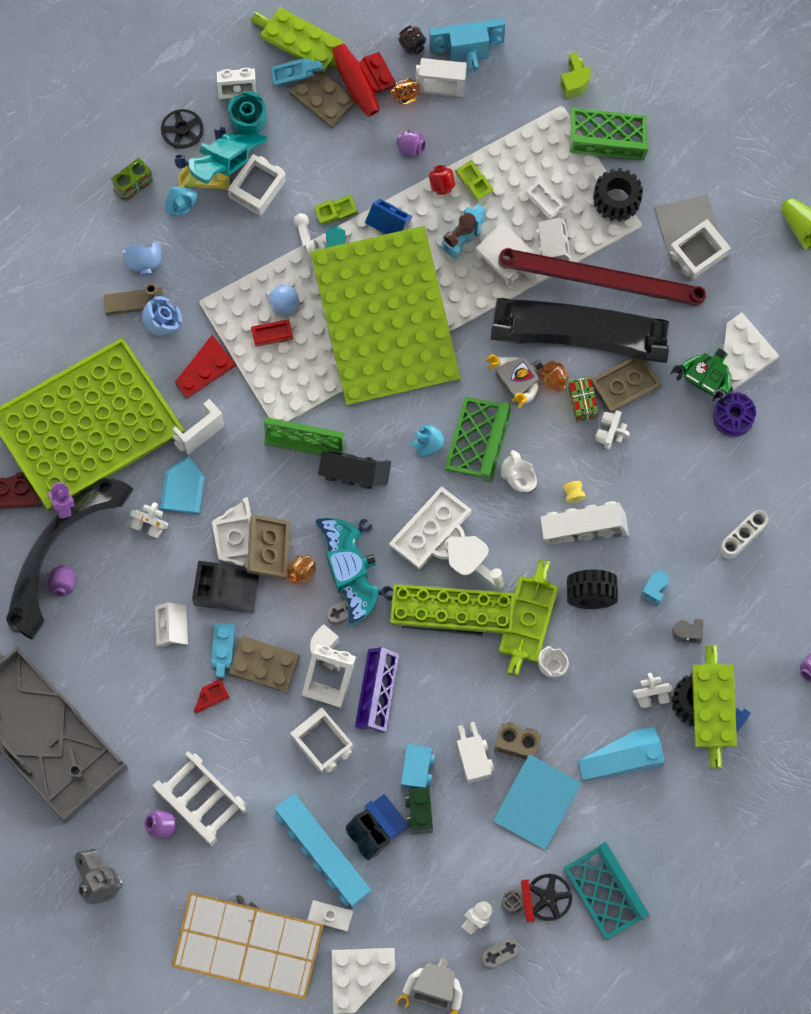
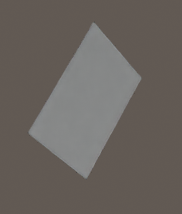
(680, 218)

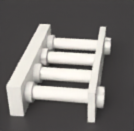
(179, 804)

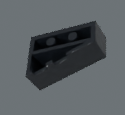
(354, 469)

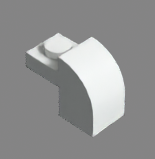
(326, 637)

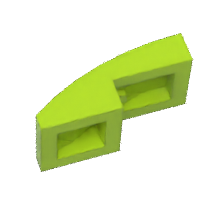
(473, 180)
(337, 210)

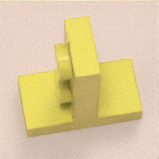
(219, 181)

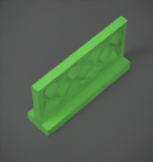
(608, 145)
(302, 437)
(495, 438)

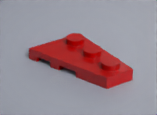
(204, 368)

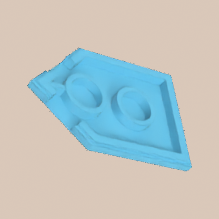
(183, 488)

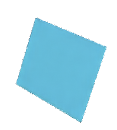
(537, 802)

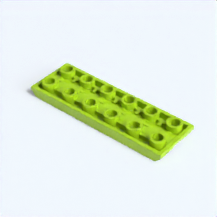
(452, 609)

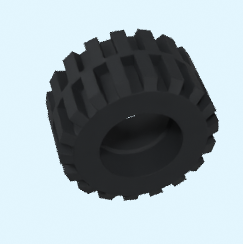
(617, 180)
(592, 589)
(680, 701)

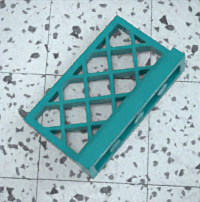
(621, 880)

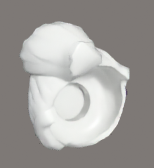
(518, 473)

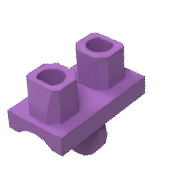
(61, 499)

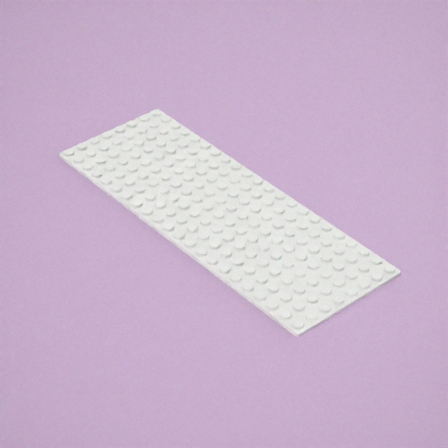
(303, 372)

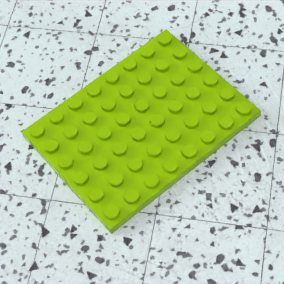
(385, 315)
(86, 422)

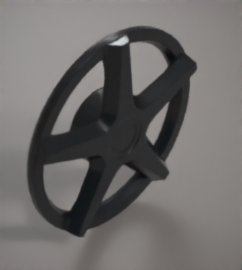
(182, 129)
(549, 897)

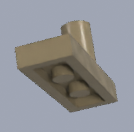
(130, 301)

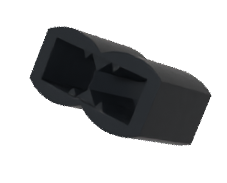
(369, 837)

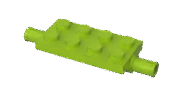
(297, 37)
(531, 615)
(714, 706)

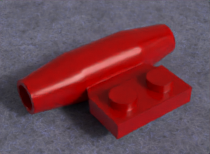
(363, 77)

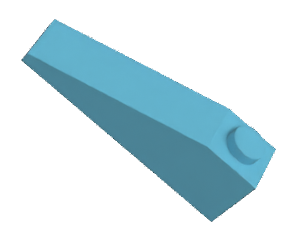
(631, 753)

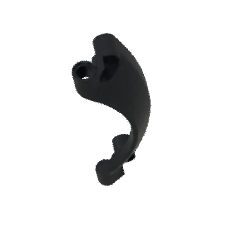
(580, 326)
(25, 599)

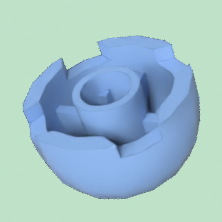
(143, 258)
(161, 317)

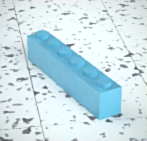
(322, 850)

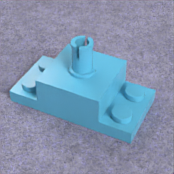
(467, 41)

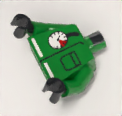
(707, 373)

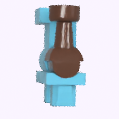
(468, 226)

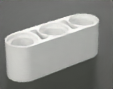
(746, 526)

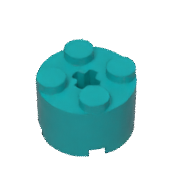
(247, 113)

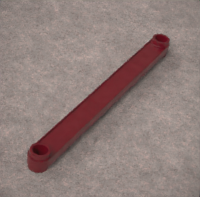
(602, 277)

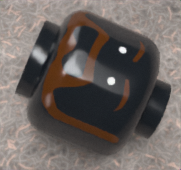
(412, 40)

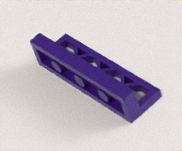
(373, 687)

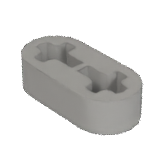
(341, 606)
(497, 949)

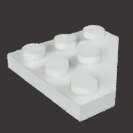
(746, 351)
(358, 975)

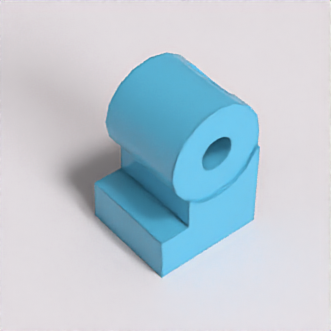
(656, 584)

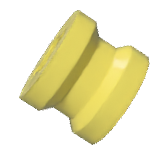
(574, 491)

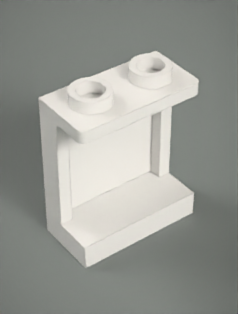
(492, 246)
(201, 431)

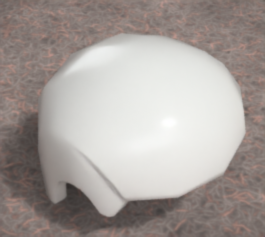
(552, 662)

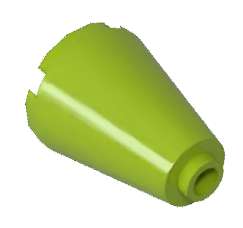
(799, 219)

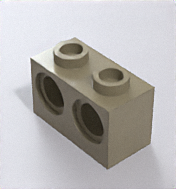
(516, 747)

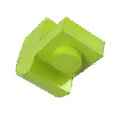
(576, 81)

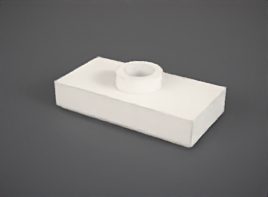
(544, 199)
(330, 916)

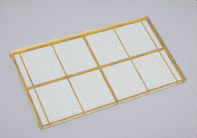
(247, 945)

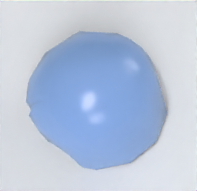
(284, 300)

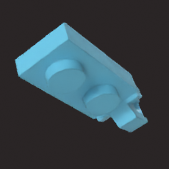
(294, 71)
(222, 648)

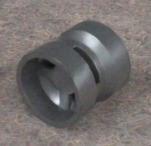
(514, 904)

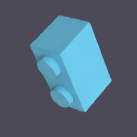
(417, 766)

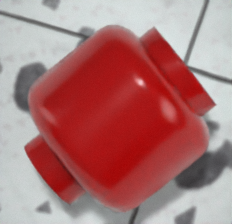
(441, 180)

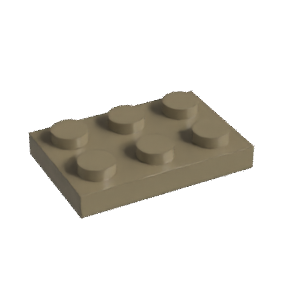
(323, 98)
(625, 383)
(268, 547)
(264, 664)

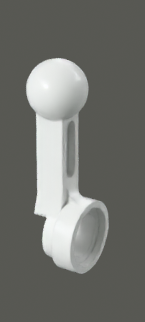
(301, 222)

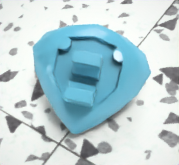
(180, 200)
(428, 440)

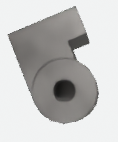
(688, 632)

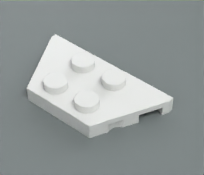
(232, 534)

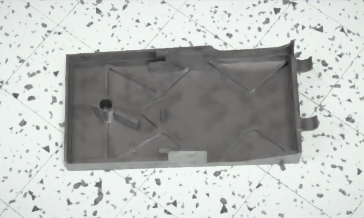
(51, 740)

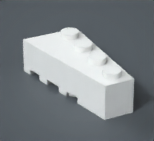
(584, 523)

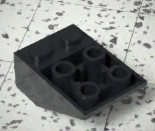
(224, 587)

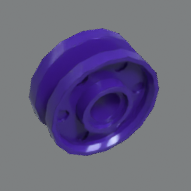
(732, 425)

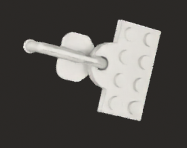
(438, 533)

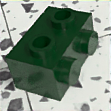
(420, 810)

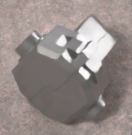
(98, 881)

